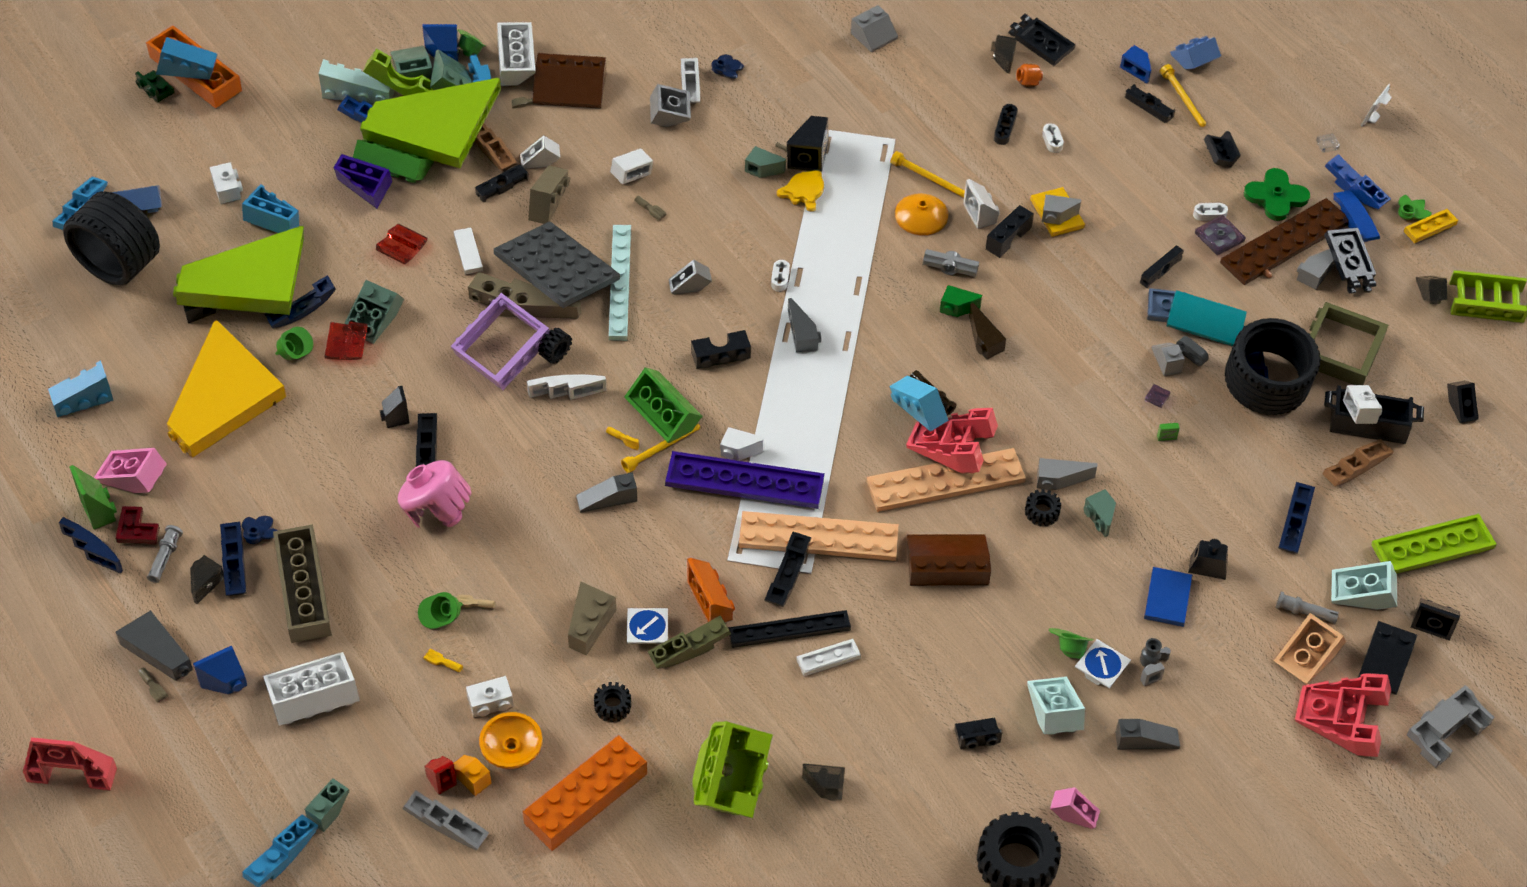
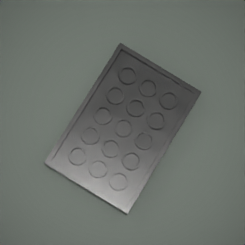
(556, 264)

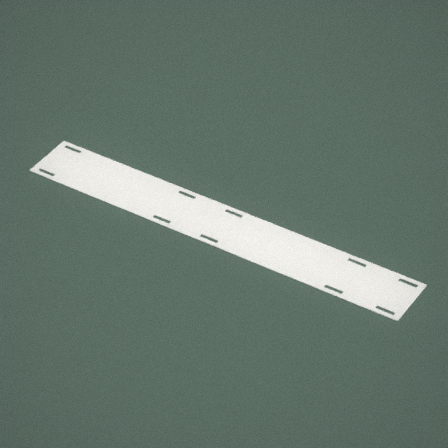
(809, 388)

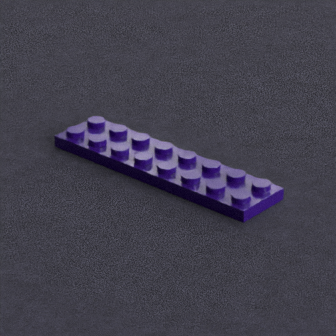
(745, 479)

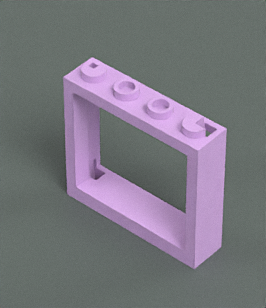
(520, 359)

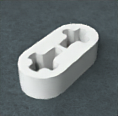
(1056, 137)
(1209, 211)
(780, 275)

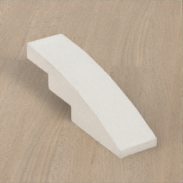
(572, 385)

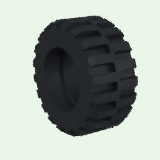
(1019, 830)

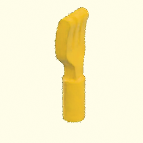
(628, 441)
(437, 658)

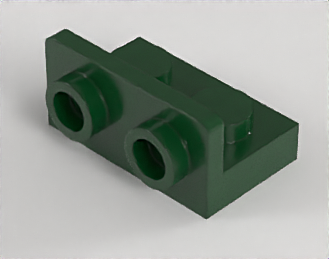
(154, 85)

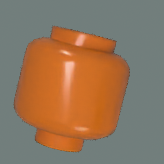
(1029, 75)

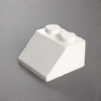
(980, 205)

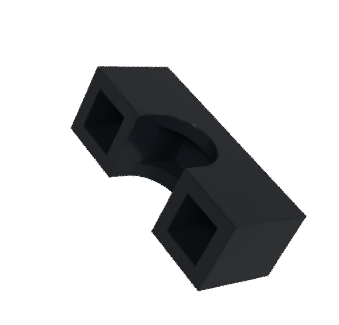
(1001, 237)
(707, 354)

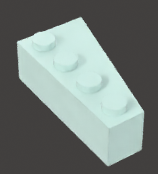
(339, 82)

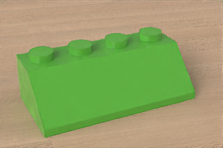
(397, 161)
(662, 405)

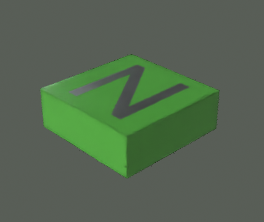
(1168, 431)

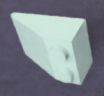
(1365, 586)
(1056, 705)

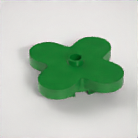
(1276, 194)

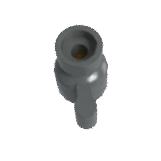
(1153, 652)

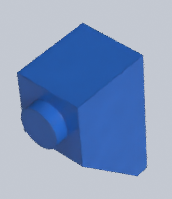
(1136, 63)

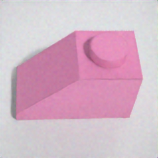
(1075, 808)

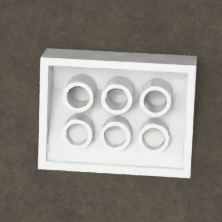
(311, 688)

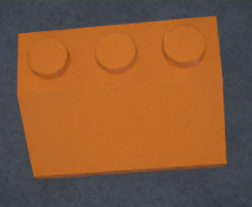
(708, 590)

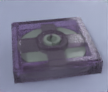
(1220, 235)

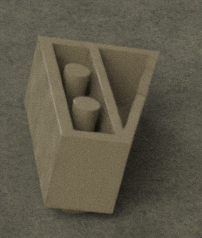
(547, 194)
(590, 617)

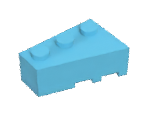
(920, 401)

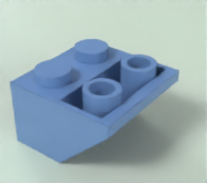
(1196, 52)

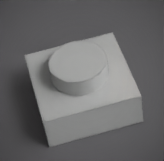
(1152, 673)

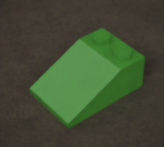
(93, 498)

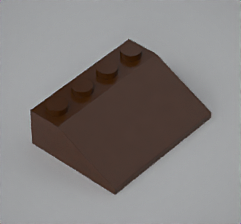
(569, 80)
(948, 559)

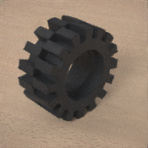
(555, 345)
(1043, 516)
(609, 692)

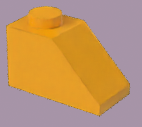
(472, 774)

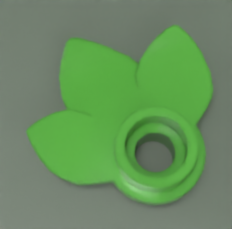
(1412, 209)

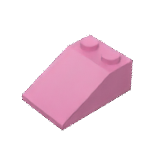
(132, 469)

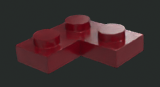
(132, 530)

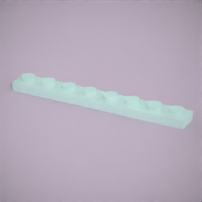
(620, 289)

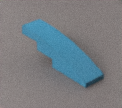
(79, 198)

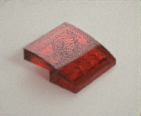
(401, 243)
(346, 341)

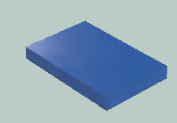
(1168, 596)

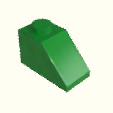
(957, 301)

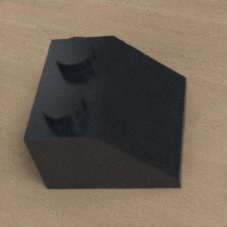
(1435, 619)

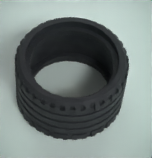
(111, 238)
(1279, 338)

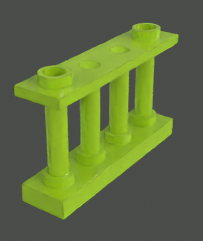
(1486, 309)

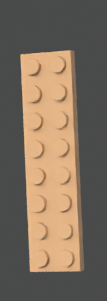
(941, 482)
(827, 535)

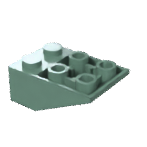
(412, 62)
(376, 308)

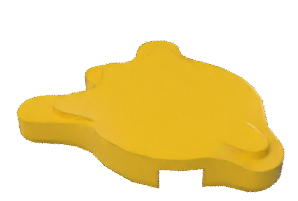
(804, 188)

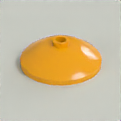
(921, 214)
(507, 731)

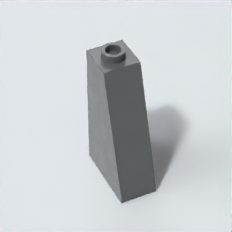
(155, 645)

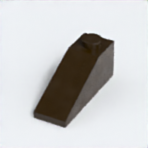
(987, 337)

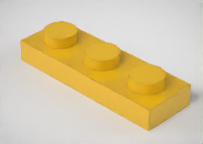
(1430, 226)

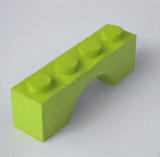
(381, 69)

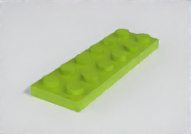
(1435, 543)

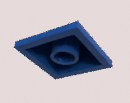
(442, 38)
(221, 672)

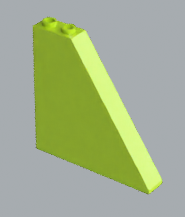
(433, 122)
(245, 278)

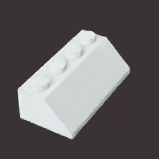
(515, 52)

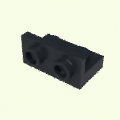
(978, 733)

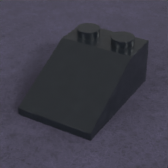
(1389, 653)

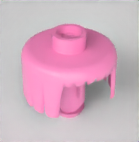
(437, 488)

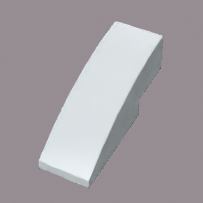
(690, 78)

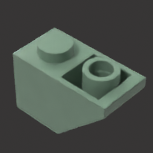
(764, 163)
(1100, 509)
(327, 804)

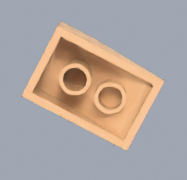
(1310, 649)

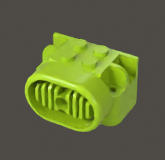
(744, 757)

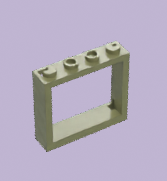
(1340, 370)

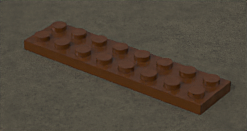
(1284, 241)

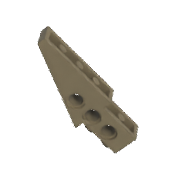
(527, 296)

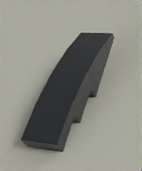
(426, 439)

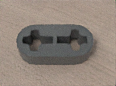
(1193, 351)

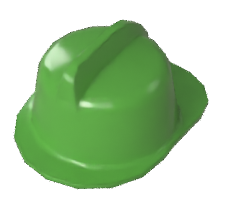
(469, 43)
(294, 343)
(439, 610)
(1071, 643)

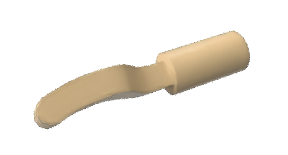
(468, 601)

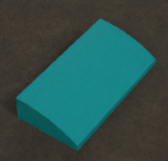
(1205, 318)

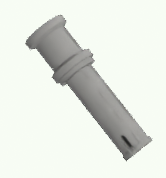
(167, 546)
(1297, 606)

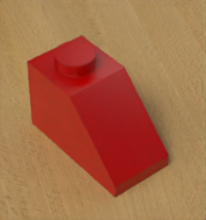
(441, 774)

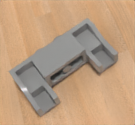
(1446, 719)

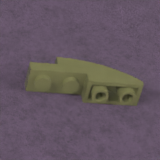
(688, 646)

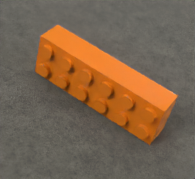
(223, 81)
(585, 792)

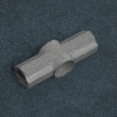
(951, 263)

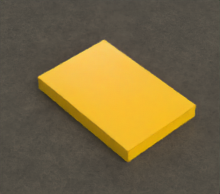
(1070, 225)

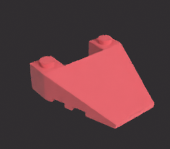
(954, 440)
(1340, 709)
(49, 753)

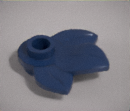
(727, 66)
(257, 529)

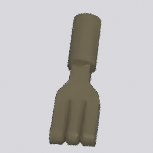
(521, 102)
(655, 210)
(156, 690)

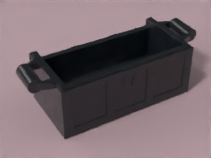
(1392, 425)

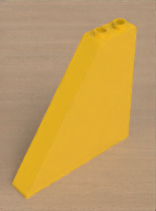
(221, 393)

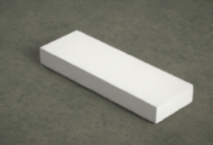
(468, 251)
(828, 657)

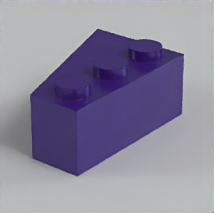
(363, 178)

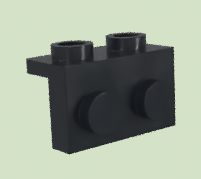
(1222, 149)

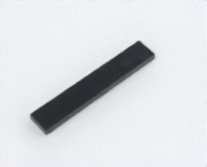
(789, 628)

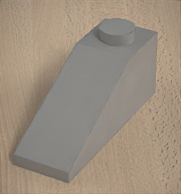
(1316, 269)
(1063, 473)

